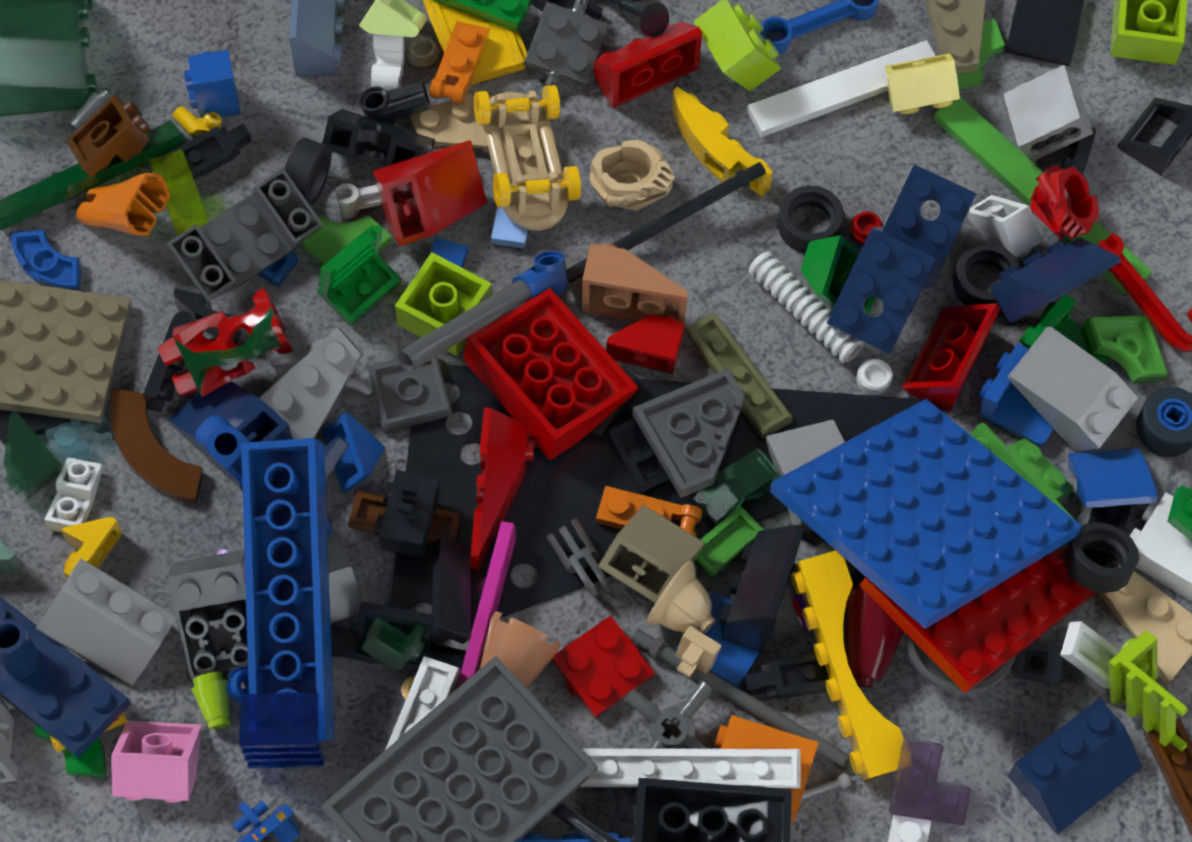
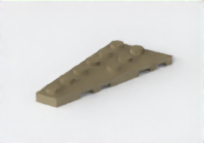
(958, 30)

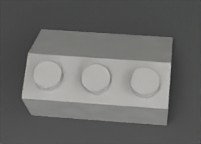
(106, 622)

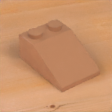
(628, 288)

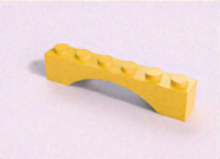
(825, 590)

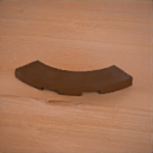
(145, 454)

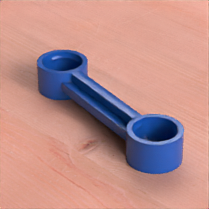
(815, 20)

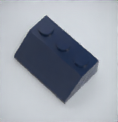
(1050, 276)
(1076, 766)

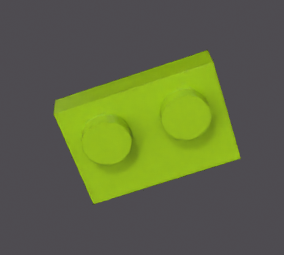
(1136, 671)

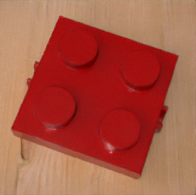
(602, 667)

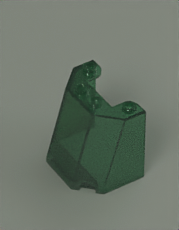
(44, 56)

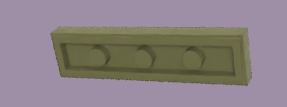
(722, 352)

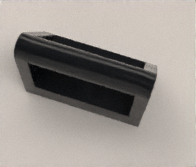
(1153, 156)

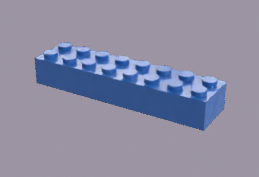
(288, 572)

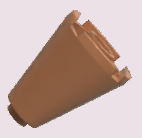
(518, 647)

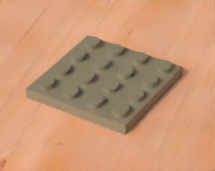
(59, 349)

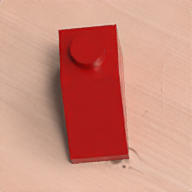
(648, 343)

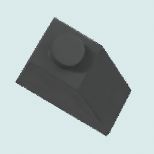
(342, 584)

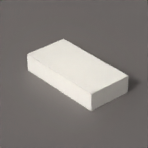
(1088, 652)

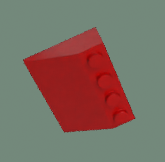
(548, 372)

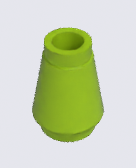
(212, 699)

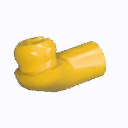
(196, 126)

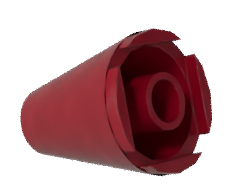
(868, 638)

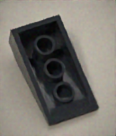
(710, 812)

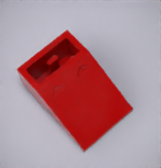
(430, 192)

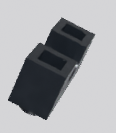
(360, 135)

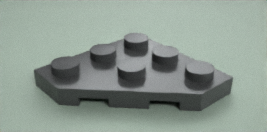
(692, 429)

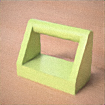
(393, 19)

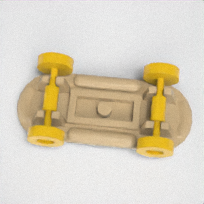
(526, 158)

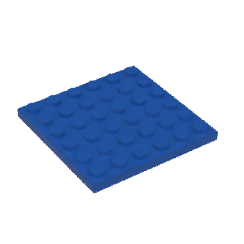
(925, 511)

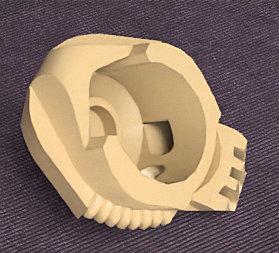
(631, 175)

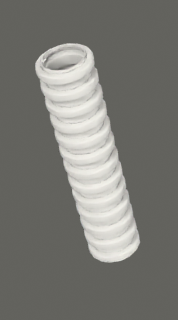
(803, 305)

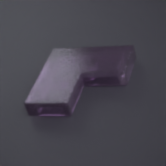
(917, 790)

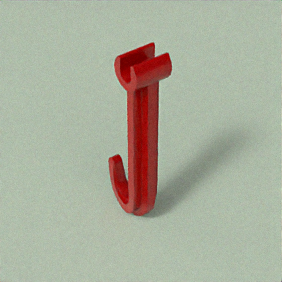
(1146, 298)

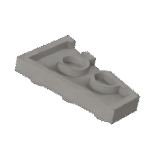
(313, 384)

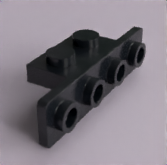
(348, 642)

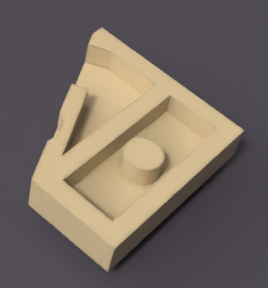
(450, 124)

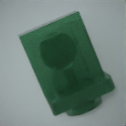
(392, 645)

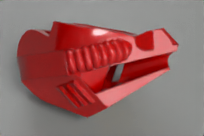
(1064, 202)

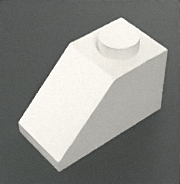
(1006, 224)

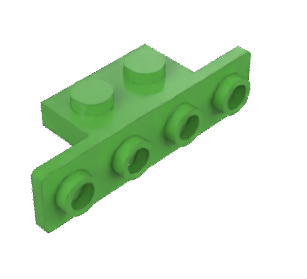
(1029, 463)

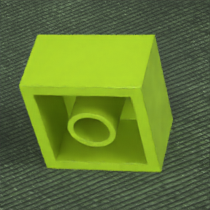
(1148, 30)
(738, 44)
(438, 296)

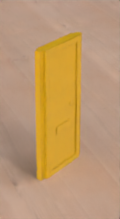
(504, 48)

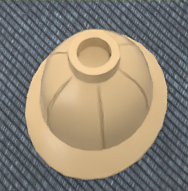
(683, 603)

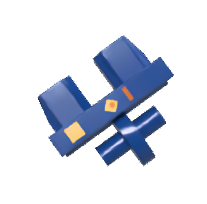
(278, 823)

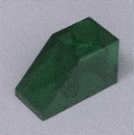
(27, 459)

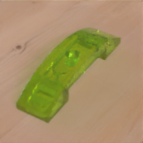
(184, 202)

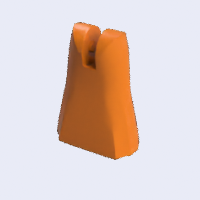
(126, 205)

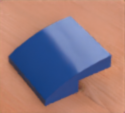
(1112, 478)

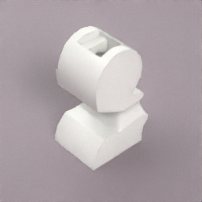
(389, 61)

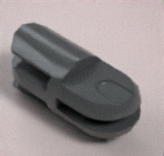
(581, 558)

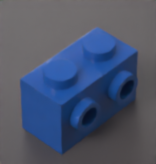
(212, 84)

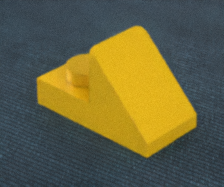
(93, 540)

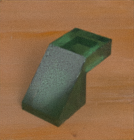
(736, 483)

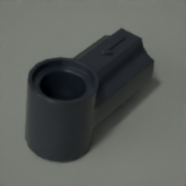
(394, 103)

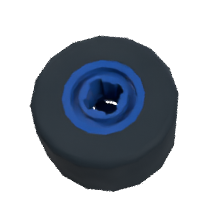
(1157, 422)

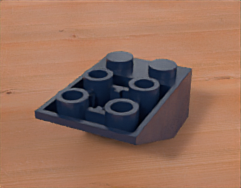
(240, 409)

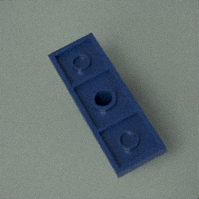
(54, 685)

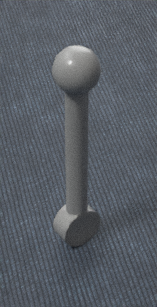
(842, 781)

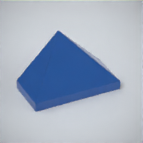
(360, 455)

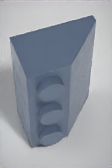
(314, 36)

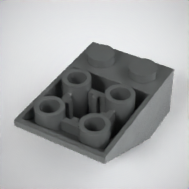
(211, 612)

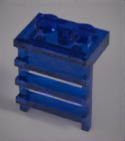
(281, 730)

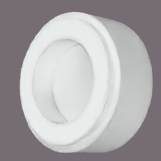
(874, 376)

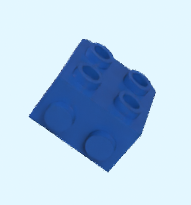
(1008, 407)

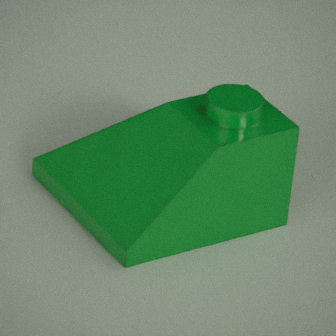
(828, 268)

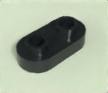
(1079, 152)

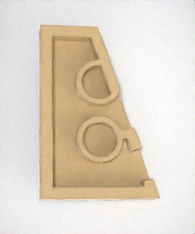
(1145, 607)

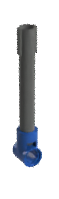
(547, 273)

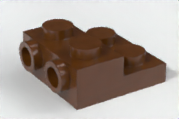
(109, 131)

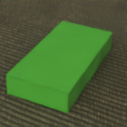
(727, 542)

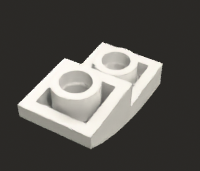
(74, 495)

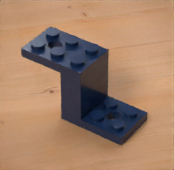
(901, 259)

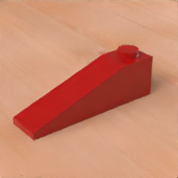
(503, 466)

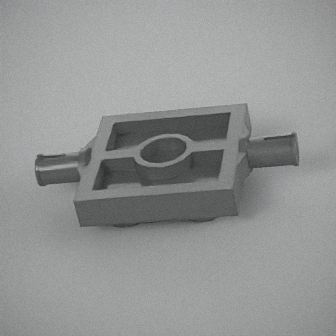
(566, 44)

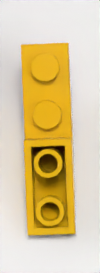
(708, 139)

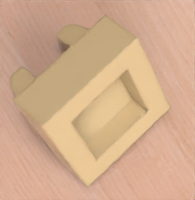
(696, 652)

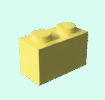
(922, 83)

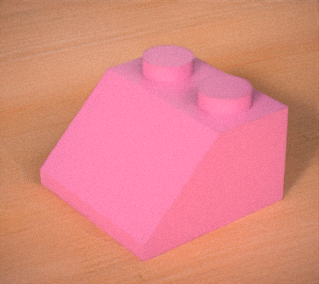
(156, 761)

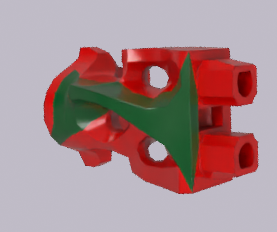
(206, 355)

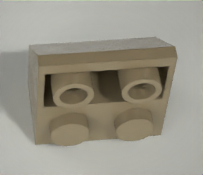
(650, 553)

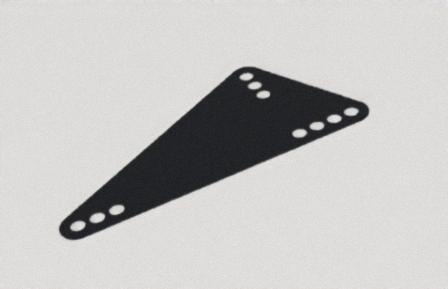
(574, 484)

